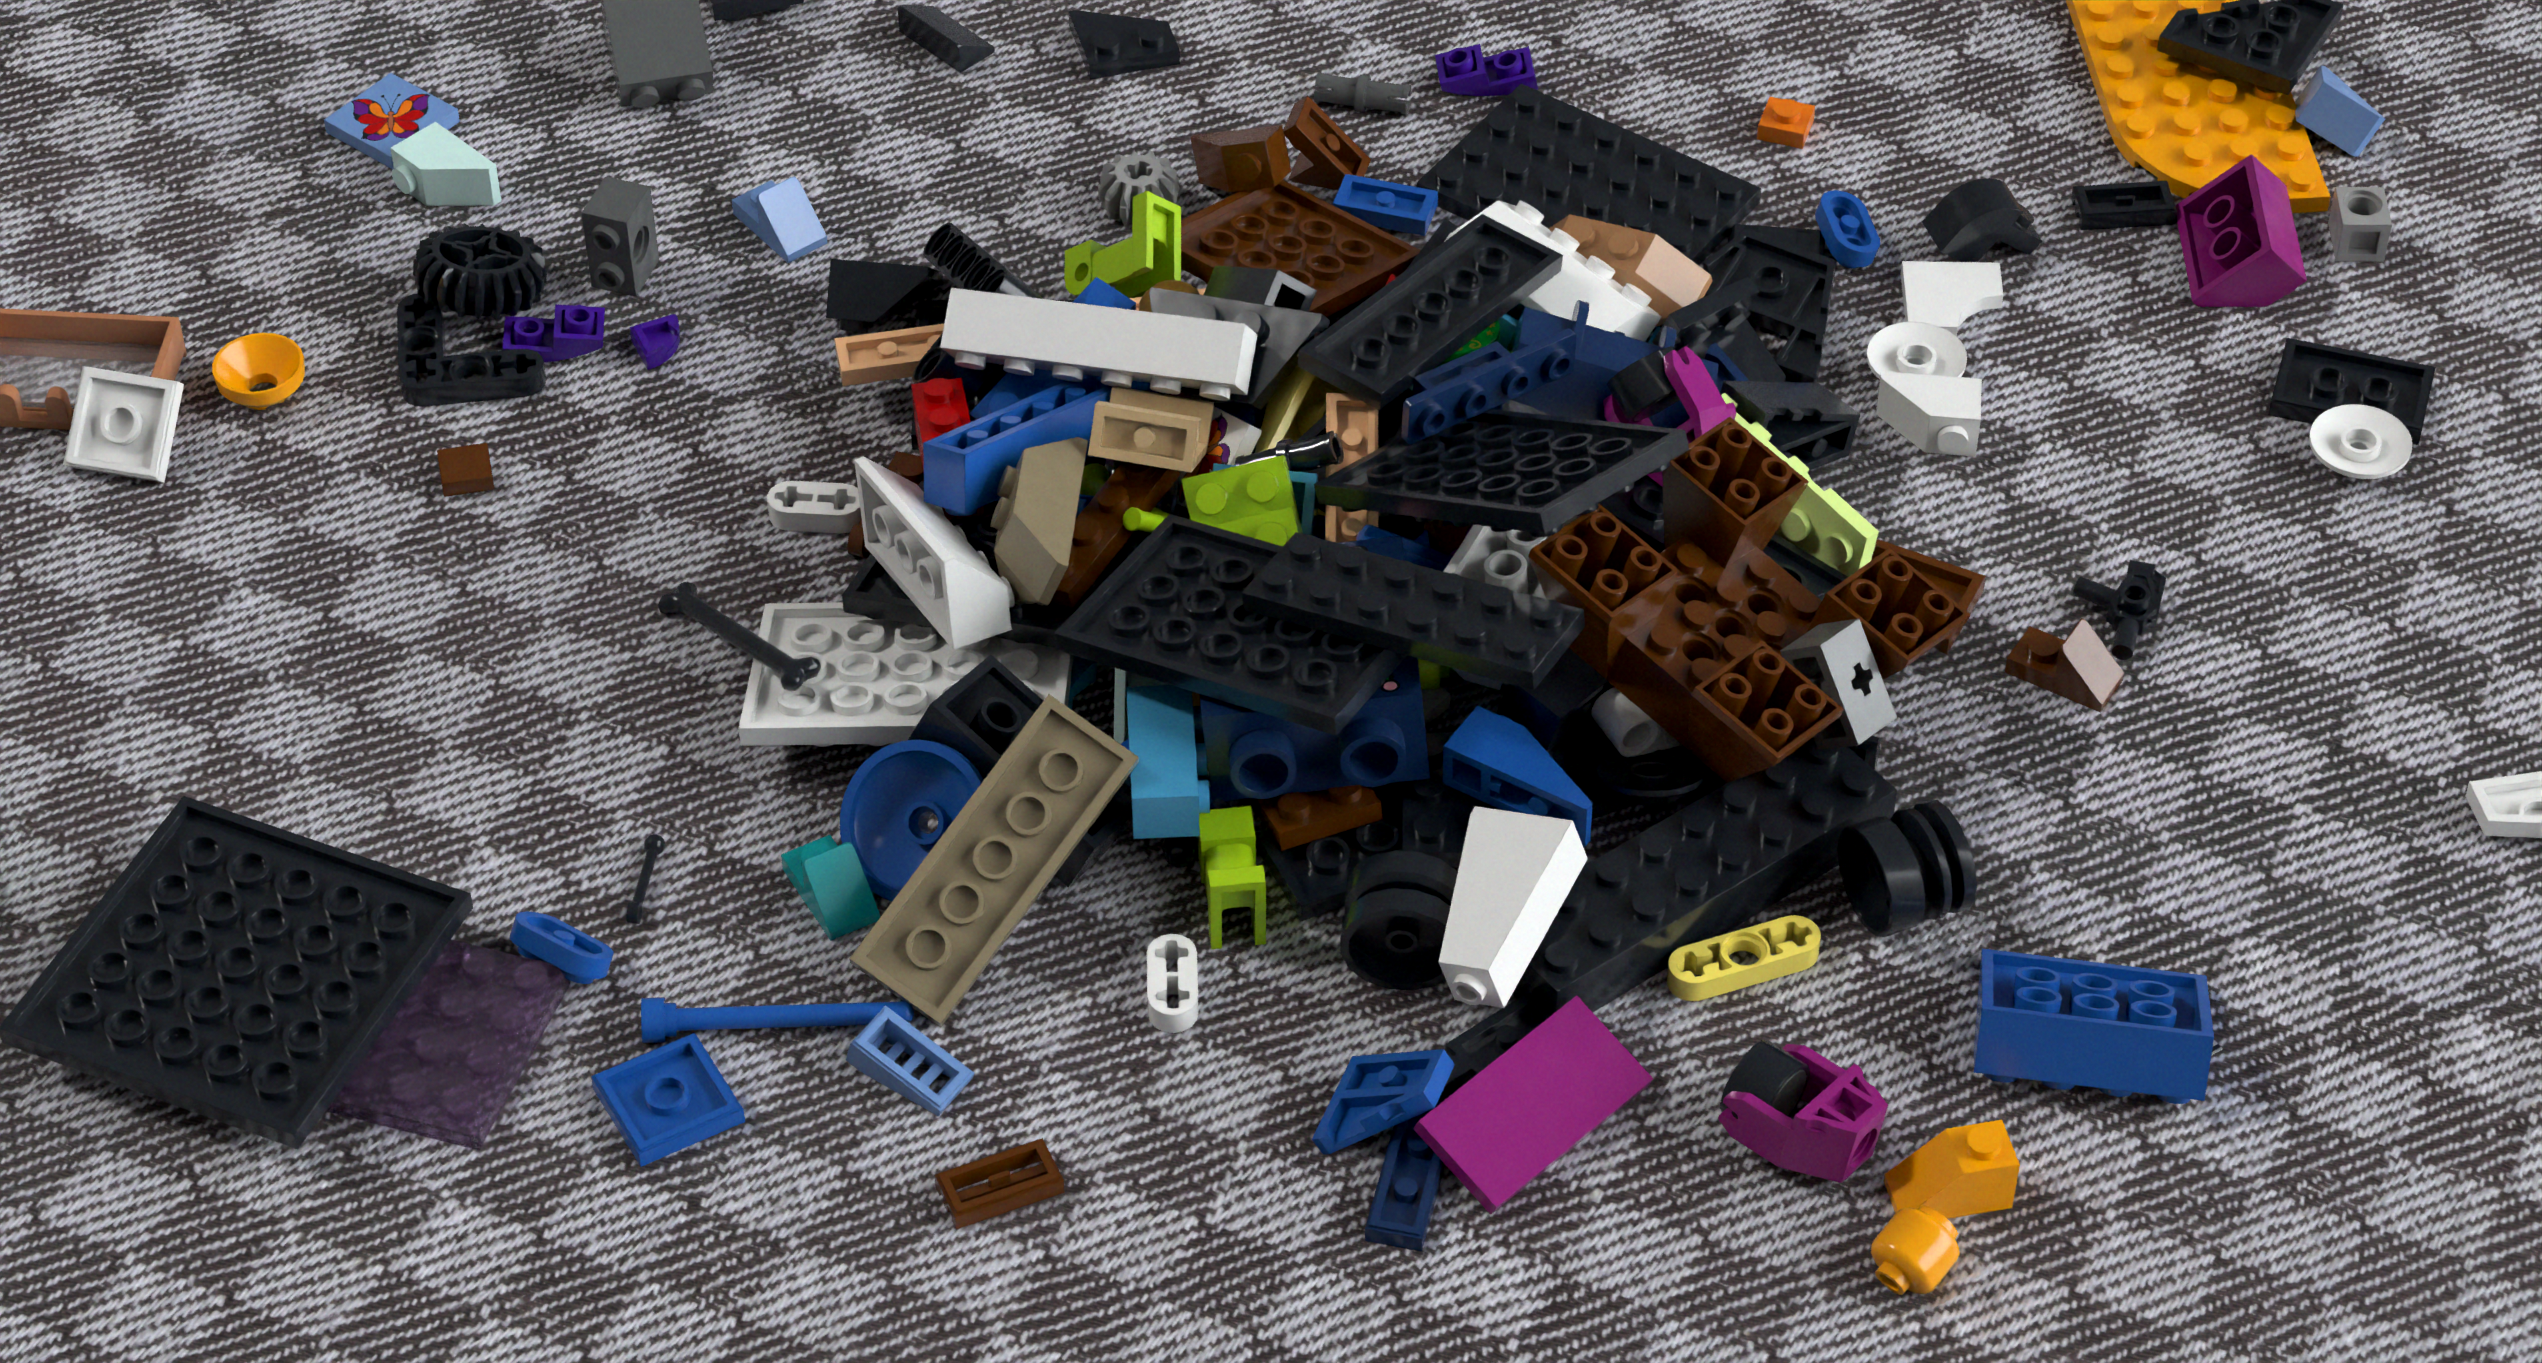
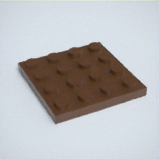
(1299, 237)

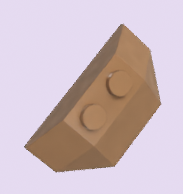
(1641, 261)

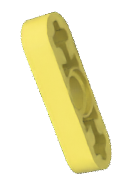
(1729, 976)

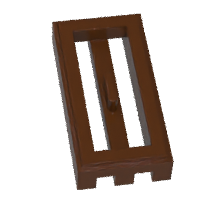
(1003, 1190)

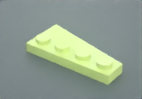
(1821, 519)

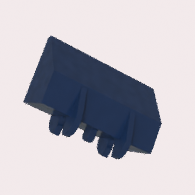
(1597, 359)

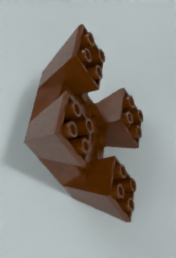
(1705, 620)

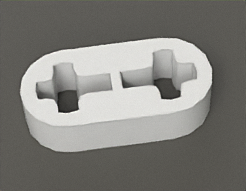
(814, 506)
(1163, 983)

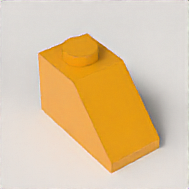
(1958, 1172)

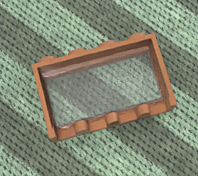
(46, 354)

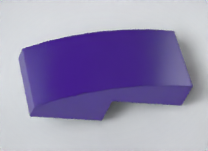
(1470, 73)
(570, 334)

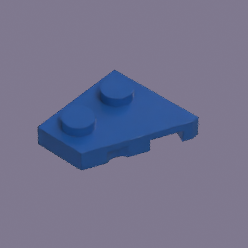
(1381, 1093)

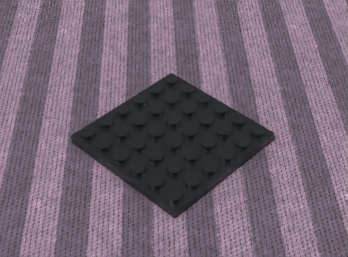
(238, 971)

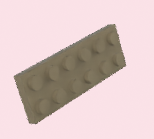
(994, 860)

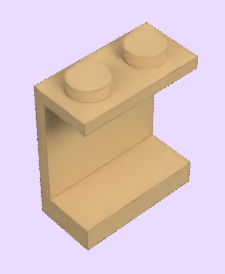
(1151, 429)

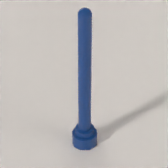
(665, 1019)

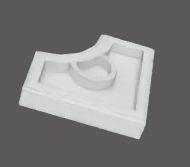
(1949, 291)

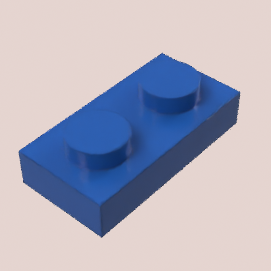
(1387, 204)

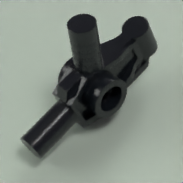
(2131, 607)

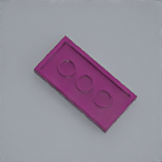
(1533, 1104)

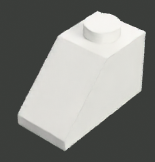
(1932, 410)

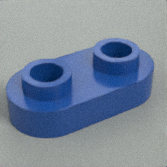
(1847, 229)
(554, 941)

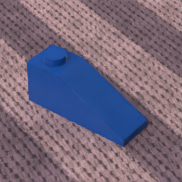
(1512, 771)

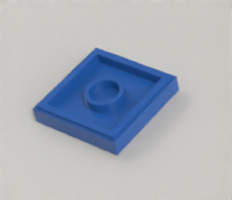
(667, 1099)

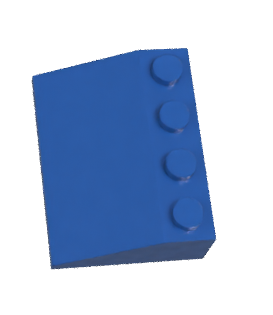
(2093, 1026)

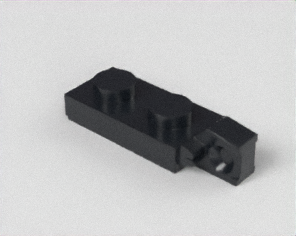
(1491, 1038)

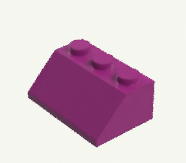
(2240, 239)

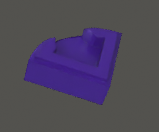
(656, 340)

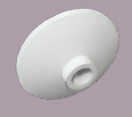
(1916, 350)
(2360, 441)

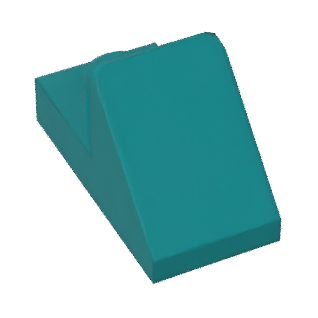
(832, 885)

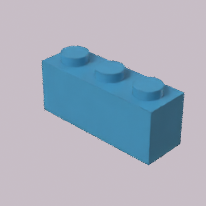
(1165, 780)

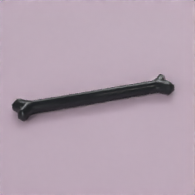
(792, 670)

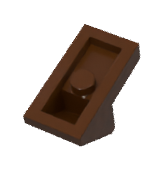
(1323, 147)
(2070, 667)

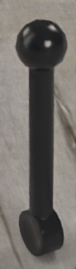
(653, 846)

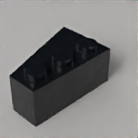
(1799, 416)

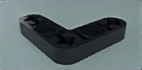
(445, 372)

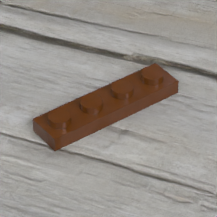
(1100, 525)

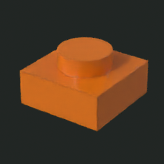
(1786, 122)

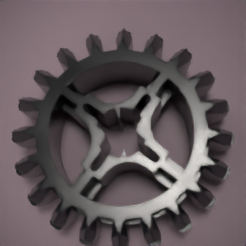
(479, 271)

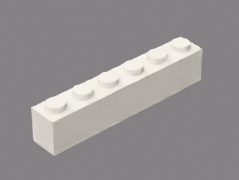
(1099, 342)

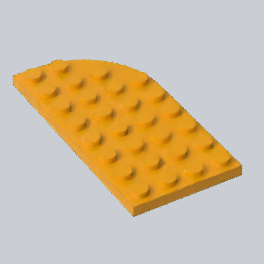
(2184, 117)

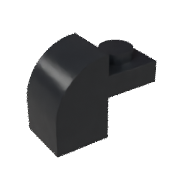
(1976, 217)

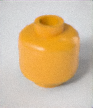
(1915, 1250)

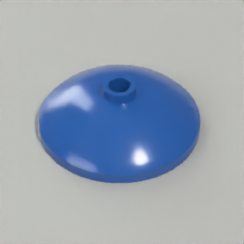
(891, 803)

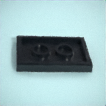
(2324, 377)

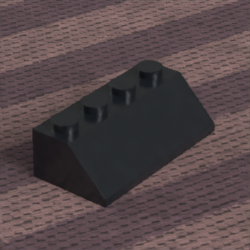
(982, 720)

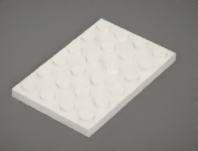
(871, 676)

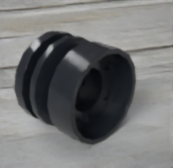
(1907, 868)

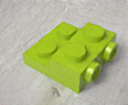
(1246, 500)

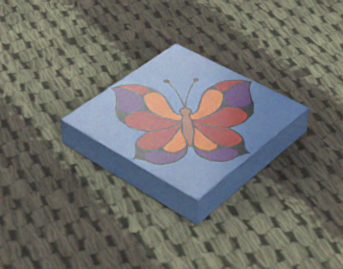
(387, 116)

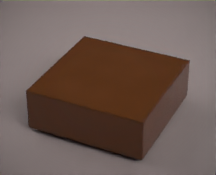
(465, 469)

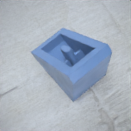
(2337, 112)

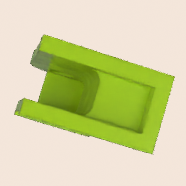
(1136, 262)
(1230, 869)

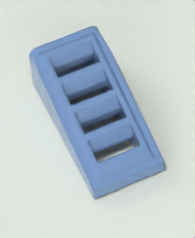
(905, 1038)

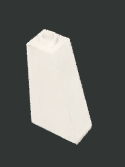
(1505, 899)

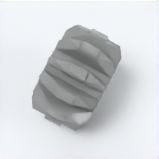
(1132, 176)

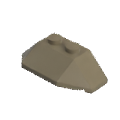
(1038, 518)

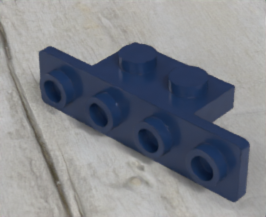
(1483, 382)

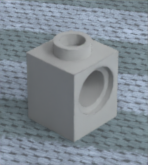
(2359, 224)

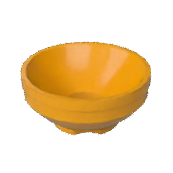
(259, 360)

